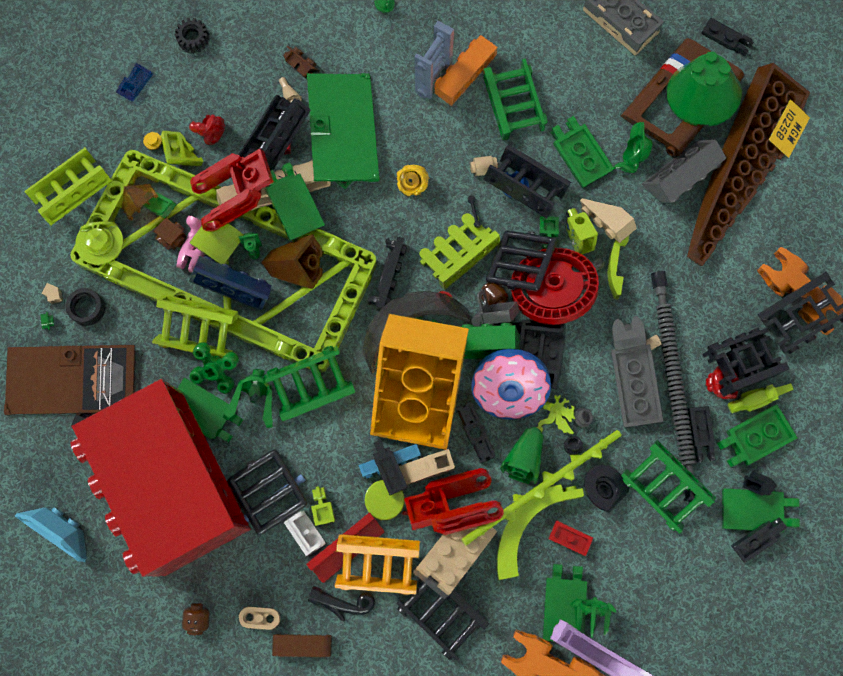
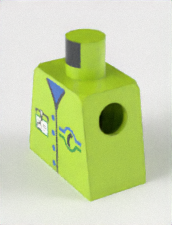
(581, 231)

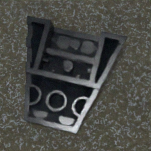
(545, 343)

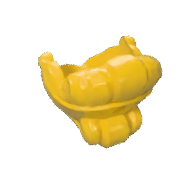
(419, 180)

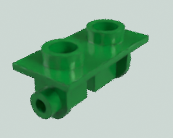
(251, 242)

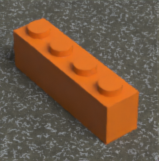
(465, 70)

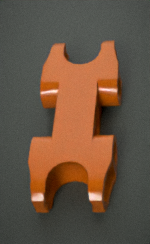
(792, 278)
(540, 663)

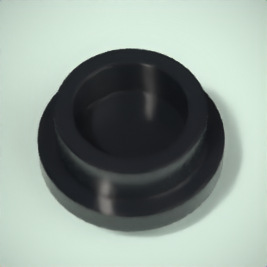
(573, 445)

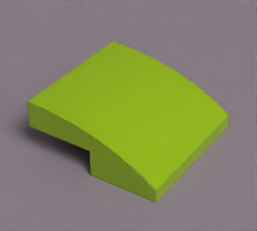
(217, 243)

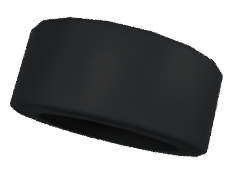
(77, 295)

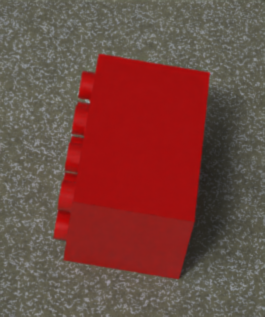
(158, 480)

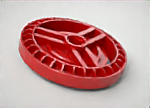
(555, 300)

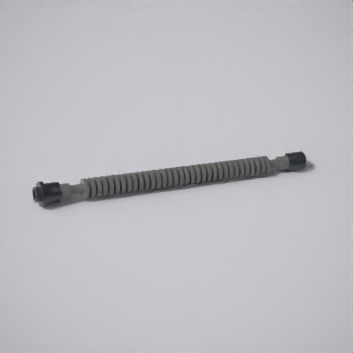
(672, 362)

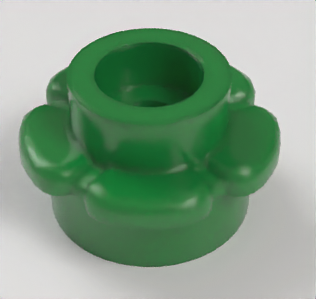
(47, 321)

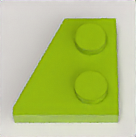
(178, 150)

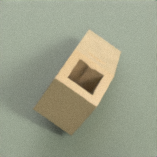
(613, 219)
(427, 467)

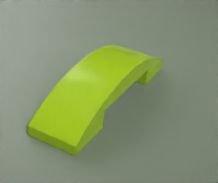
(615, 282)

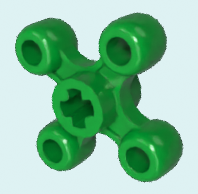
(214, 367)

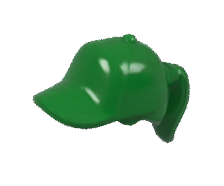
(637, 149)

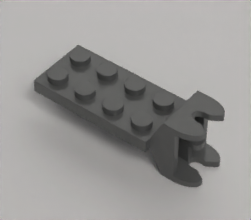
(635, 374)

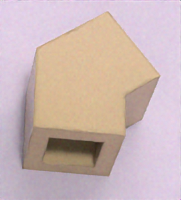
(52, 293)

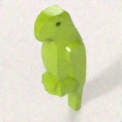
(758, 398)

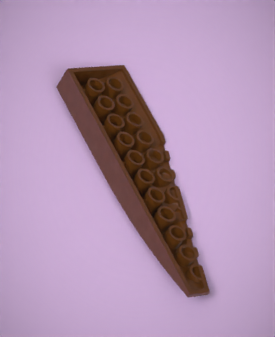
(747, 155)

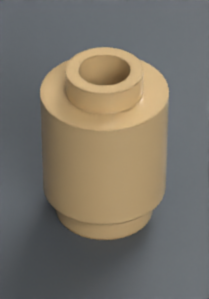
(480, 165)

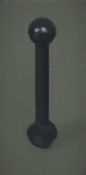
(471, 199)

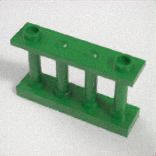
(497, 95)
(307, 401)
(687, 481)

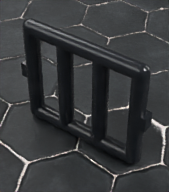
(539, 271)
(291, 487)

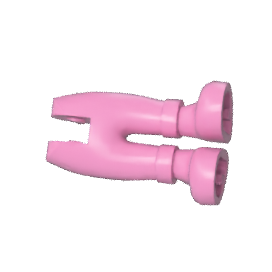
(187, 249)

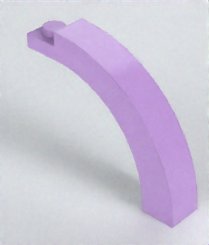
(594, 652)

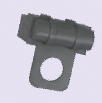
(494, 313)

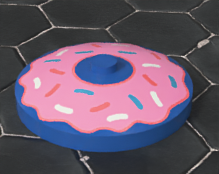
(511, 384)

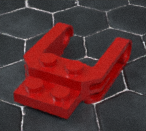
(248, 176)
(432, 505)

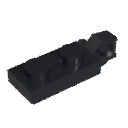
(389, 469)
(758, 539)

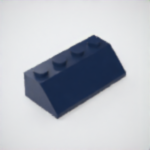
(230, 283)

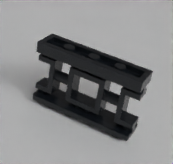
(276, 129)
(796, 301)
(757, 354)

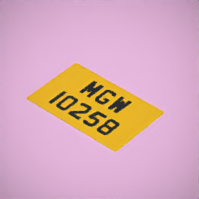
(789, 128)

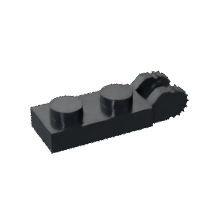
(727, 36)
(702, 432)

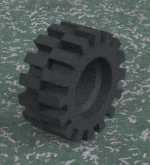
(195, 44)

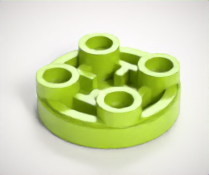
(381, 504)

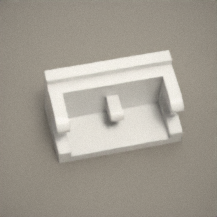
(304, 533)

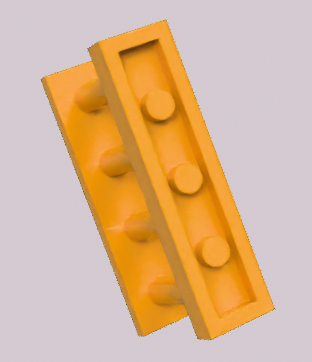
(379, 546)

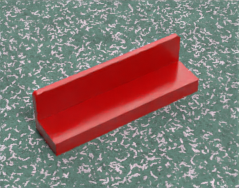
(331, 561)

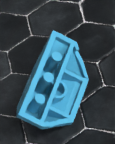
(57, 530)

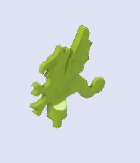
(556, 412)

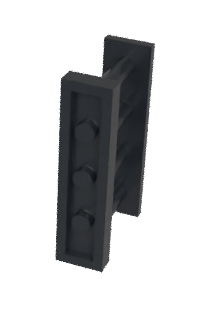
(532, 170)
(460, 608)

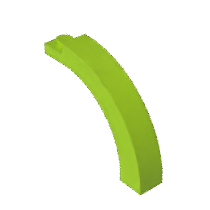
(509, 541)

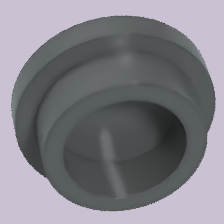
(583, 417)

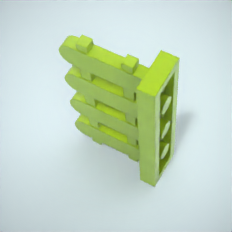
(460, 263)

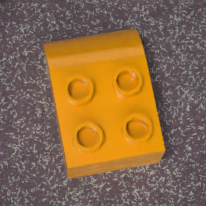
(417, 381)

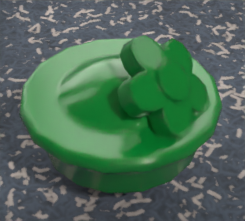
(384, 6)

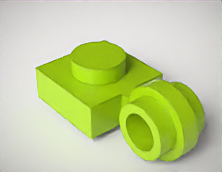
(323, 512)

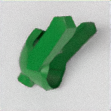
(253, 384)

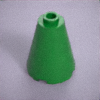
(525, 457)

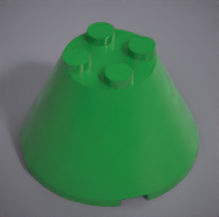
(704, 91)

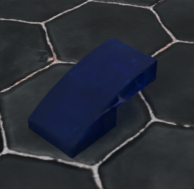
(133, 85)

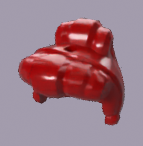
(210, 129)
(713, 385)

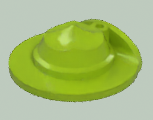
(99, 242)

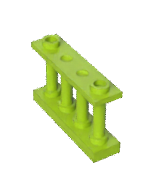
(75, 194)
(191, 308)

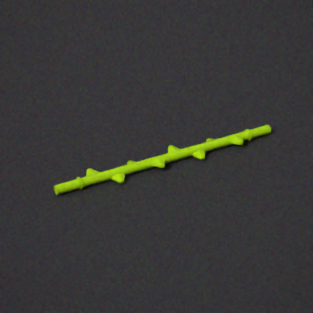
(548, 480)

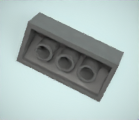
(685, 170)

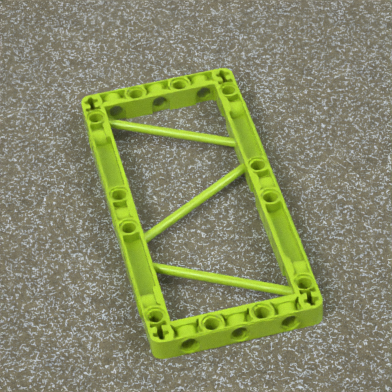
(241, 328)

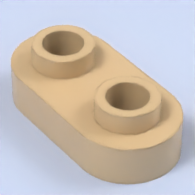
(260, 618)

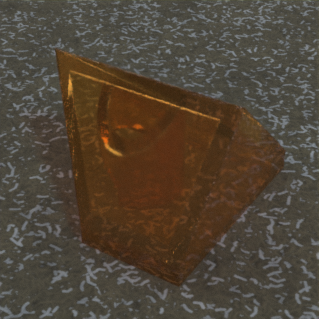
(135, 197)

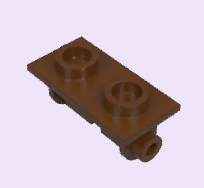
(295, 57)

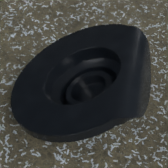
(605, 487)

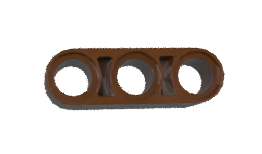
(301, 645)

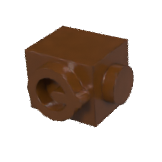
(170, 234)

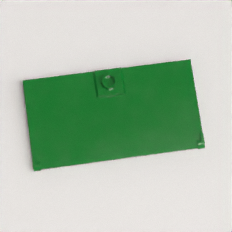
(342, 127)

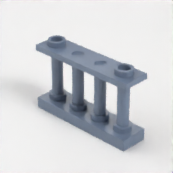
(437, 57)

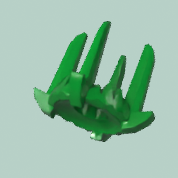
(594, 607)

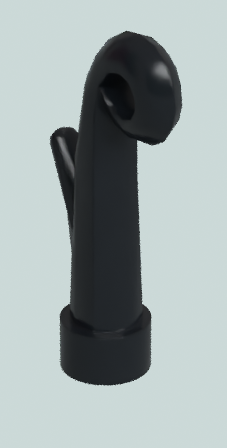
(336, 605)

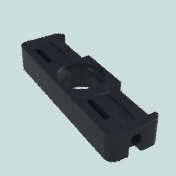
(471, 420)

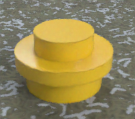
(152, 141)

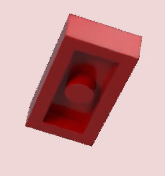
(570, 538)

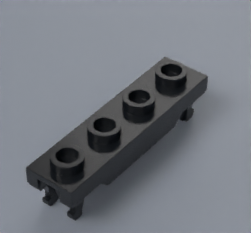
(390, 269)

